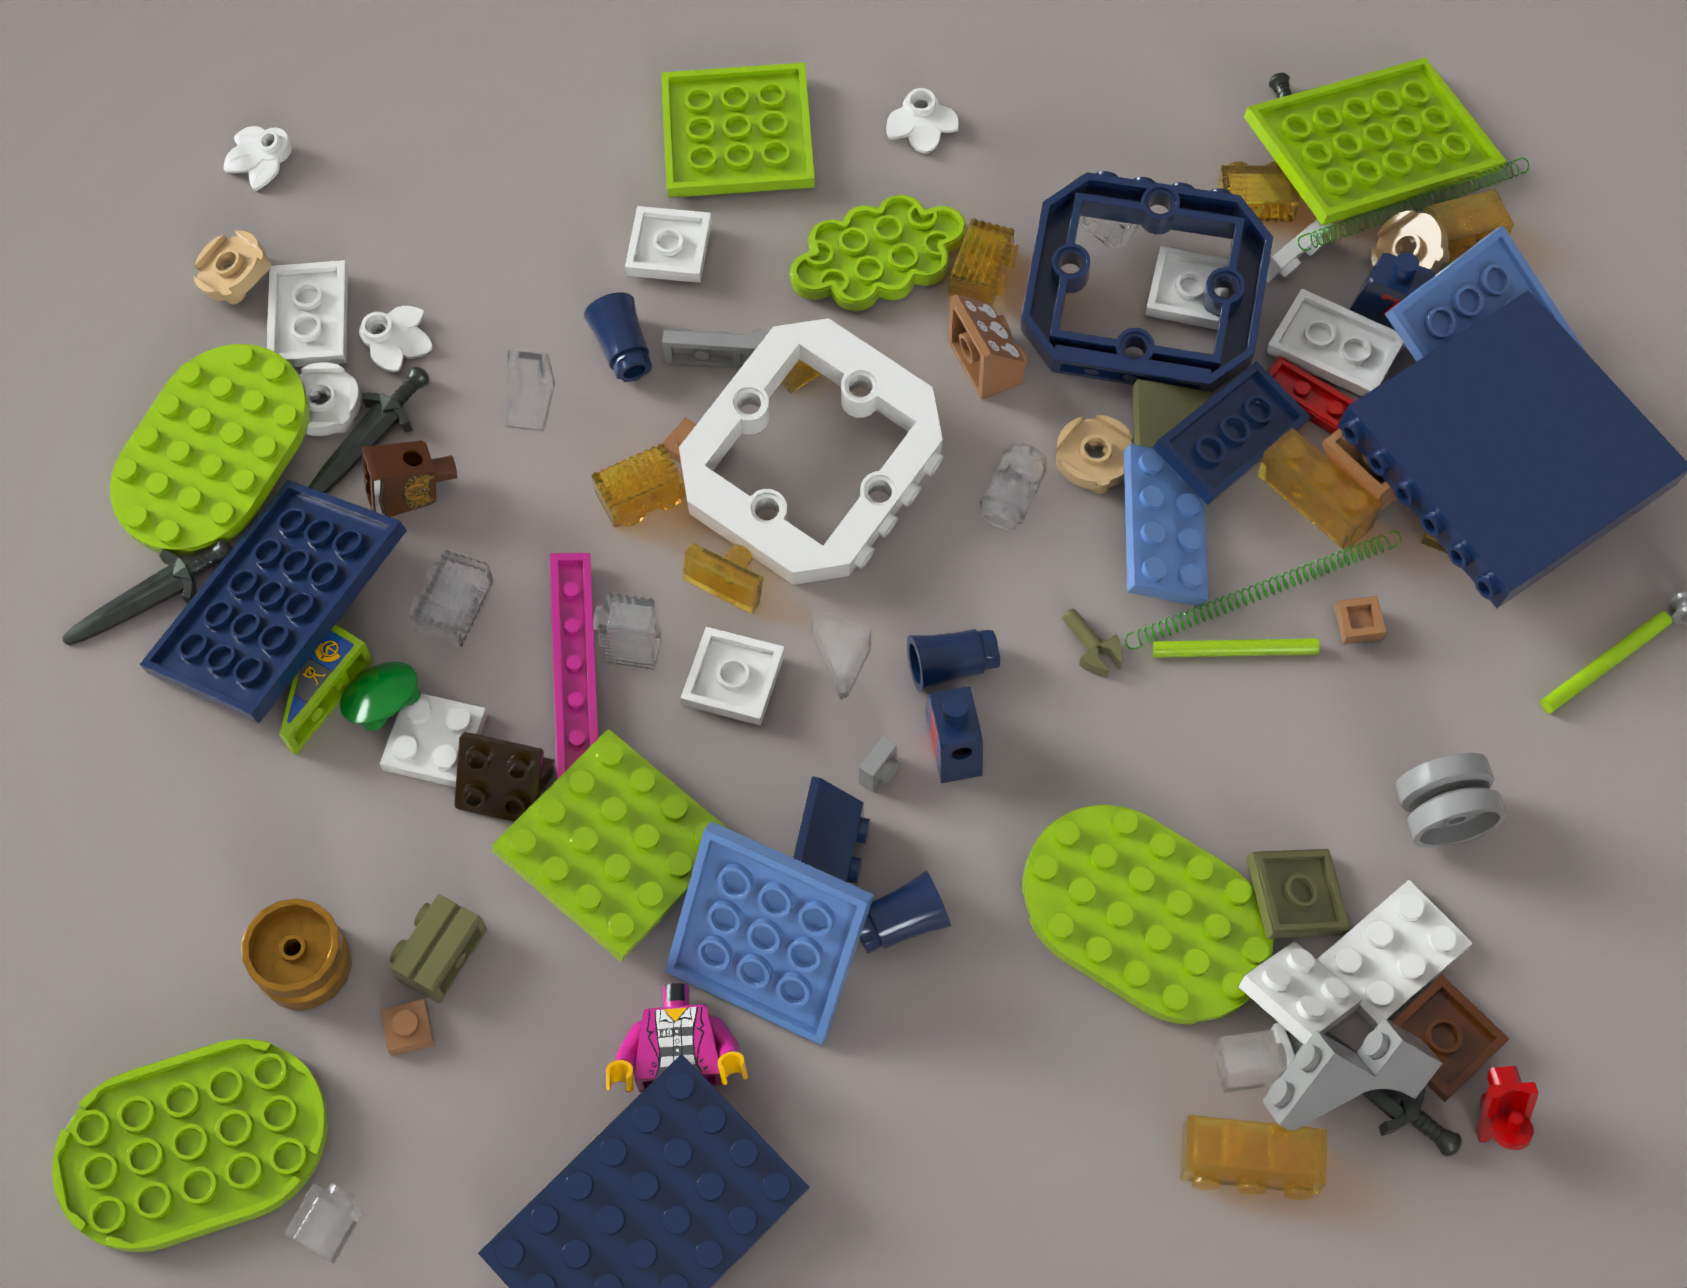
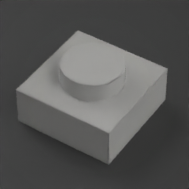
(879, 764)

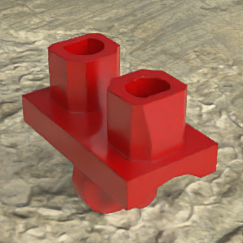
(1507, 1109)

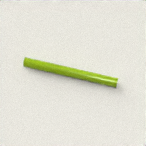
(1246, 647)
(1606, 662)

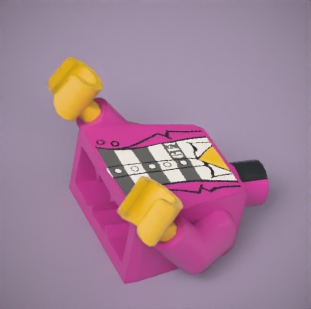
(671, 1032)

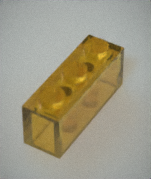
(1319, 489)
(1253, 1156)

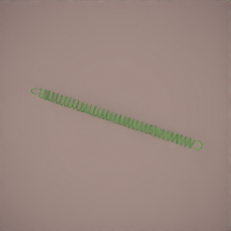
(1409, 203)
(1264, 589)

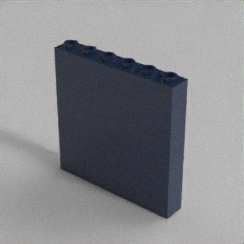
(1512, 448)

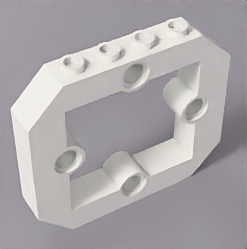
(850, 365)

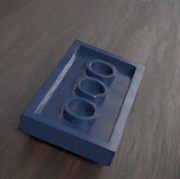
(1230, 432)

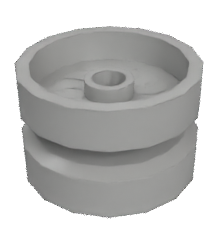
(1450, 800)

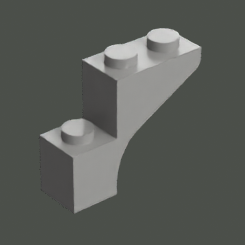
(1331, 1074)

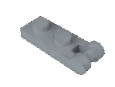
(709, 349)

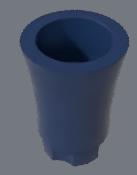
(619, 335)
(951, 656)
(904, 914)

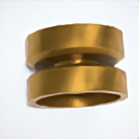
(296, 954)

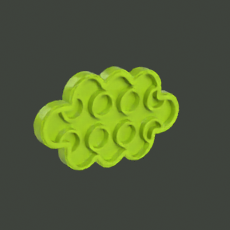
(878, 252)

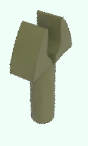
(1094, 645)

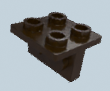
(499, 776)

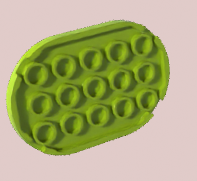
(210, 449)
(1145, 913)
(190, 1145)

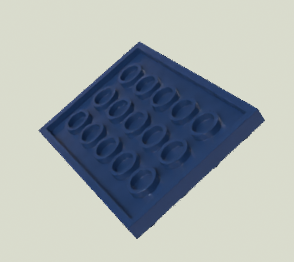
(273, 600)
(653, 1199)

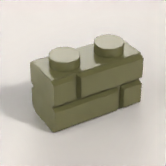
(437, 947)

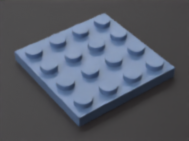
(1466, 293)
(767, 932)

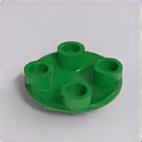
(379, 694)

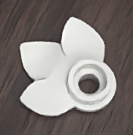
(921, 121)
(258, 154)
(399, 337)

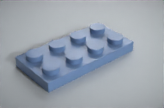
(1163, 531)

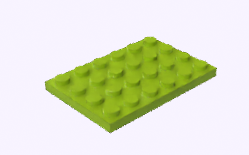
(1373, 140)

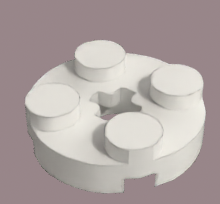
(343, 397)

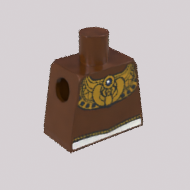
(403, 476)

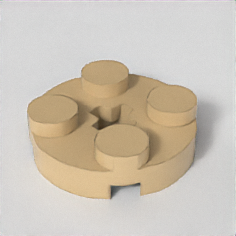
(1420, 230)
(247, 261)
(1091, 472)

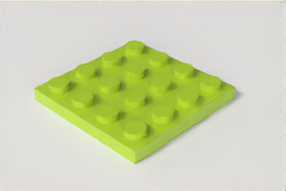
(737, 130)
(609, 844)

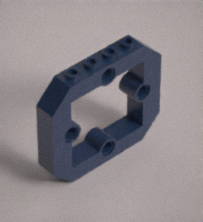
(1129, 201)

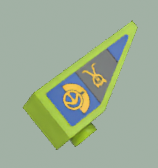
(321, 684)

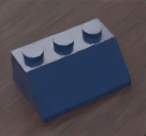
(831, 831)

